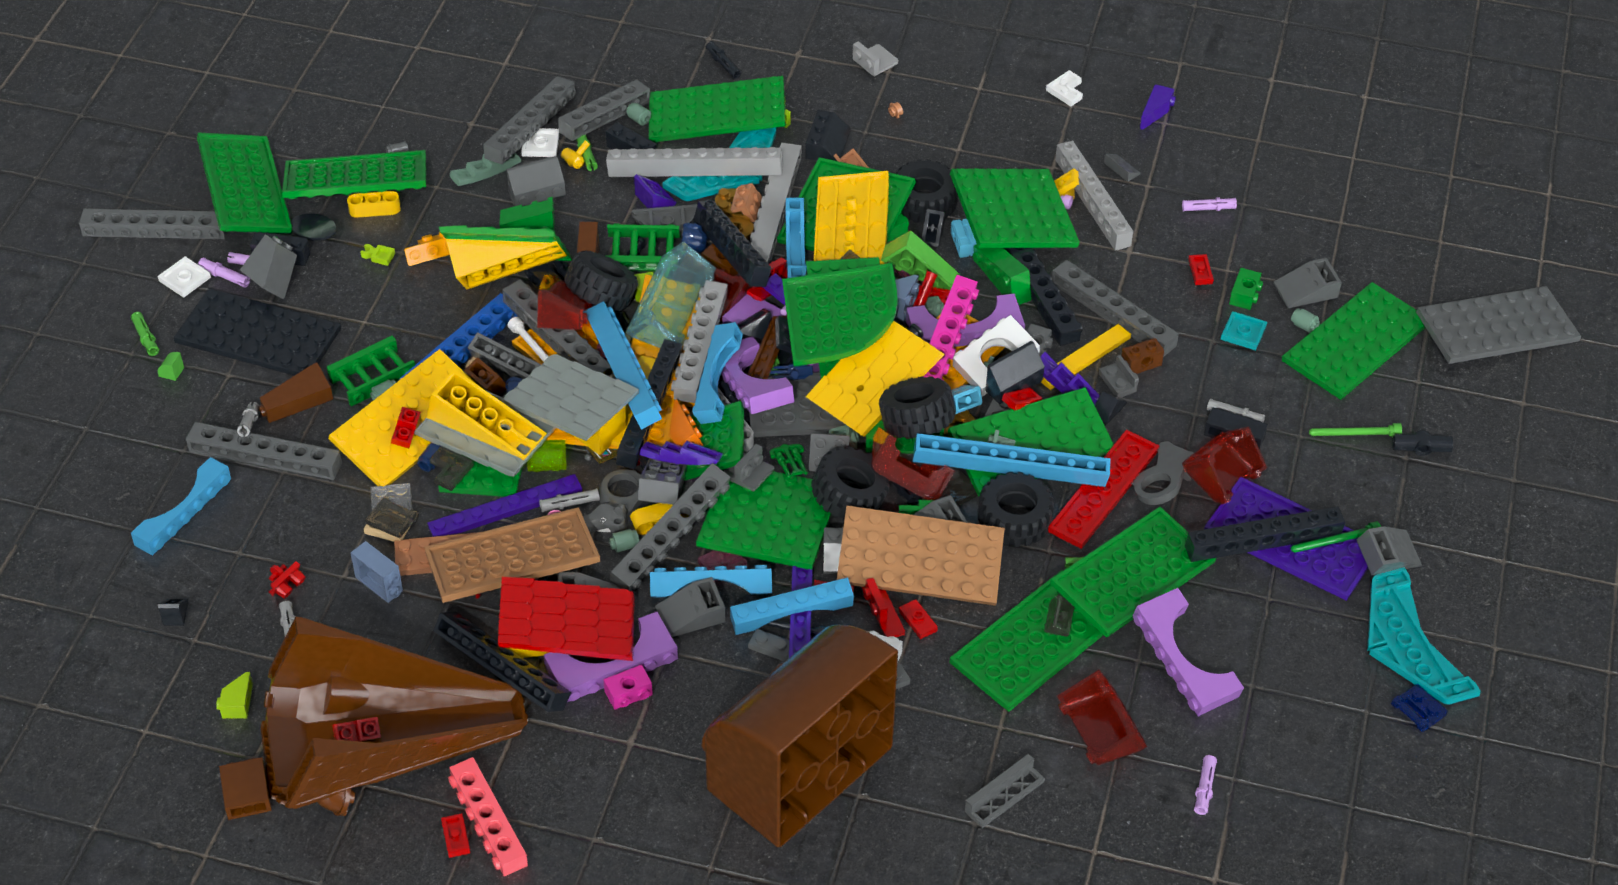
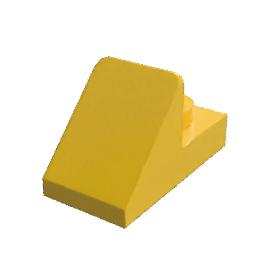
(1067, 183)

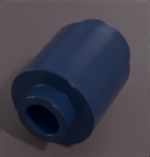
(424, 458)

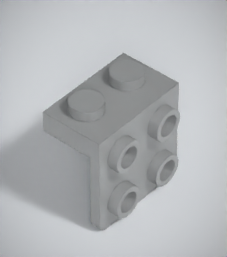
(874, 59)

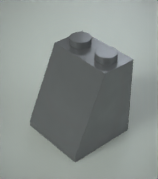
(271, 265)

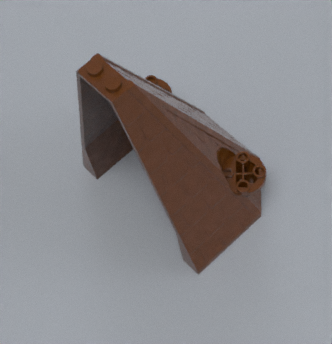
(338, 677)

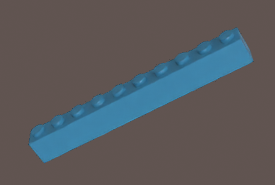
(623, 363)
(1015, 459)

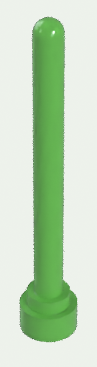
(1395, 428)

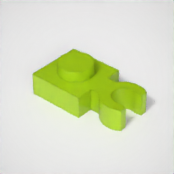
(380, 254)

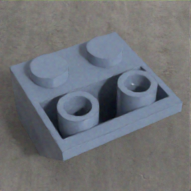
(907, 292)

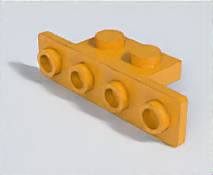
(428, 248)

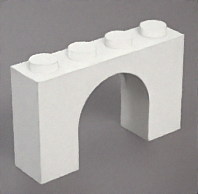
(1006, 334)

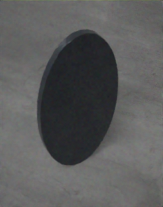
(313, 226)

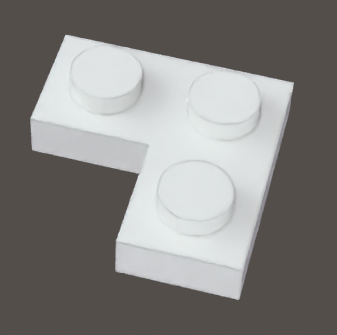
(1064, 88)

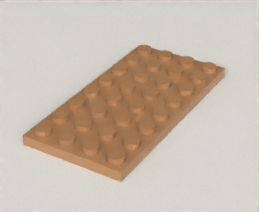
(516, 550)
(921, 555)

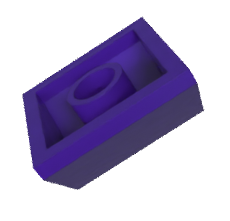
(652, 193)

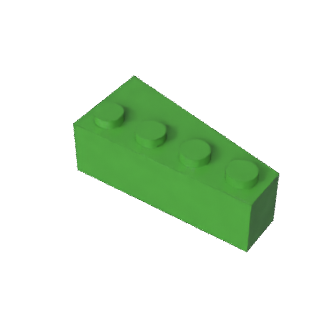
(917, 258)

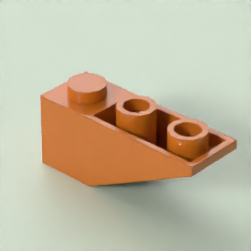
(682, 426)

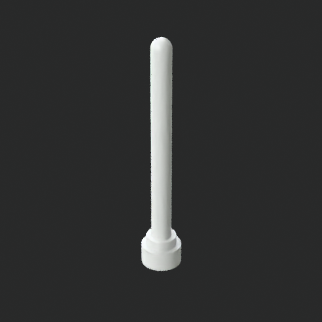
(516, 325)

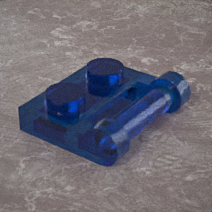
(1423, 704)

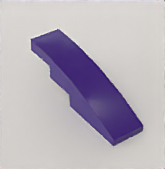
(1063, 379)
(687, 454)

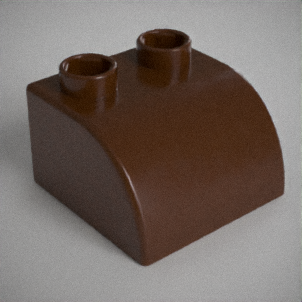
(804, 732)

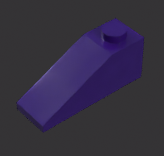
(1158, 105)

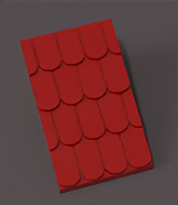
(565, 619)

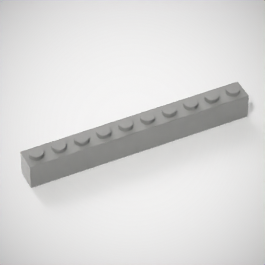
(695, 162)
(773, 203)

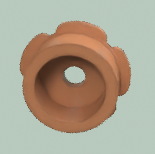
(895, 109)

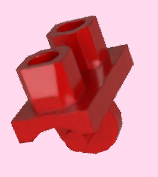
(280, 585)

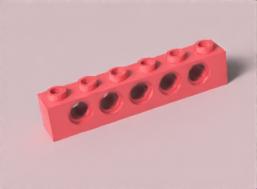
(469, 773)

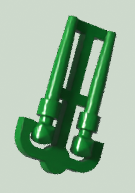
(777, 453)

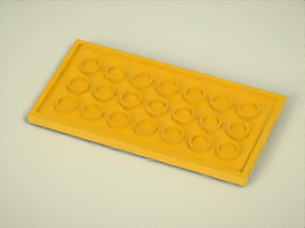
(369, 432)

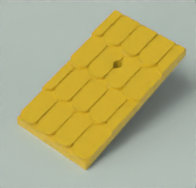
(851, 215)
(858, 381)

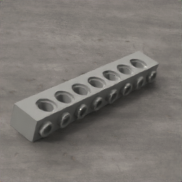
(1095, 196)
(692, 361)

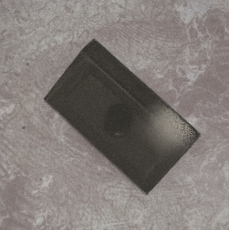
(1059, 616)

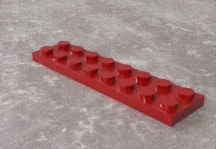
(1094, 503)

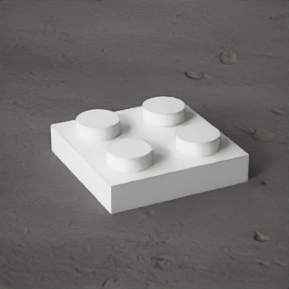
(542, 143)
(184, 277)

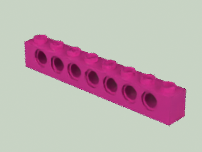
(962, 288)

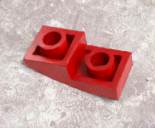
(405, 427)
(357, 730)

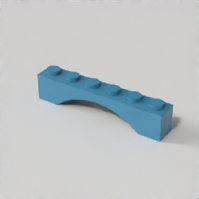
(795, 237)
(724, 343)
(155, 532)
(752, 580)
(826, 596)

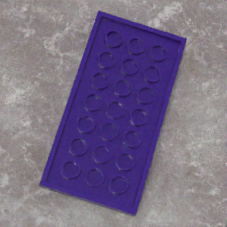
(1330, 567)

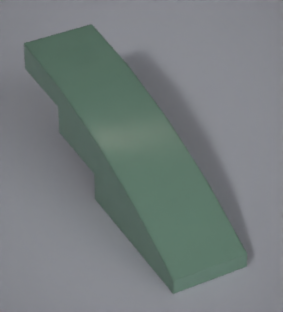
(481, 170)

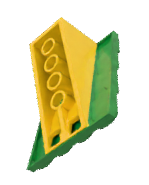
(493, 253)

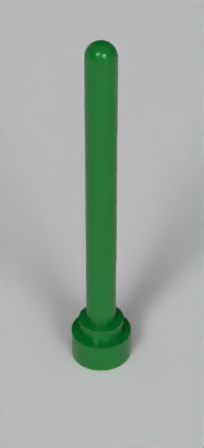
(1333, 539)

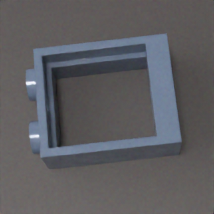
(376, 571)

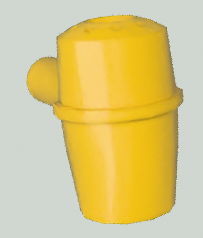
(575, 158)

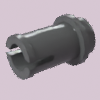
(397, 147)

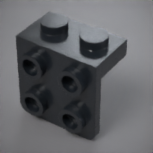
(783, 341)

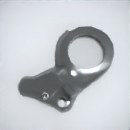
(1168, 468)
(613, 511)

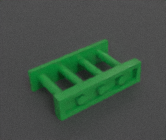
(635, 262)
(362, 359)

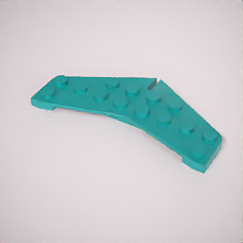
(696, 187)
(1403, 647)

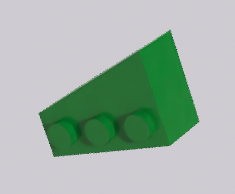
(530, 217)

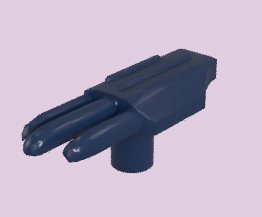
(794, 372)

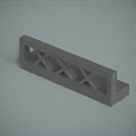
(998, 786)

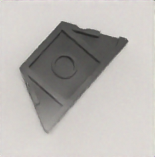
(666, 215)

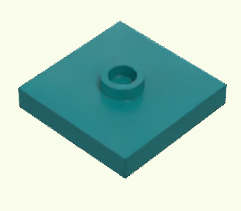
(1244, 330)

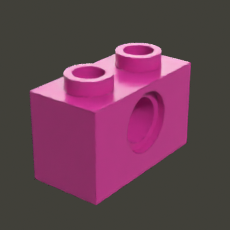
(618, 687)

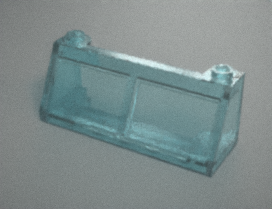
(670, 296)

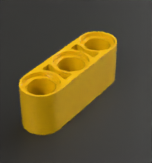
(373, 204)
(647, 517)

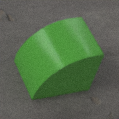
(171, 366)

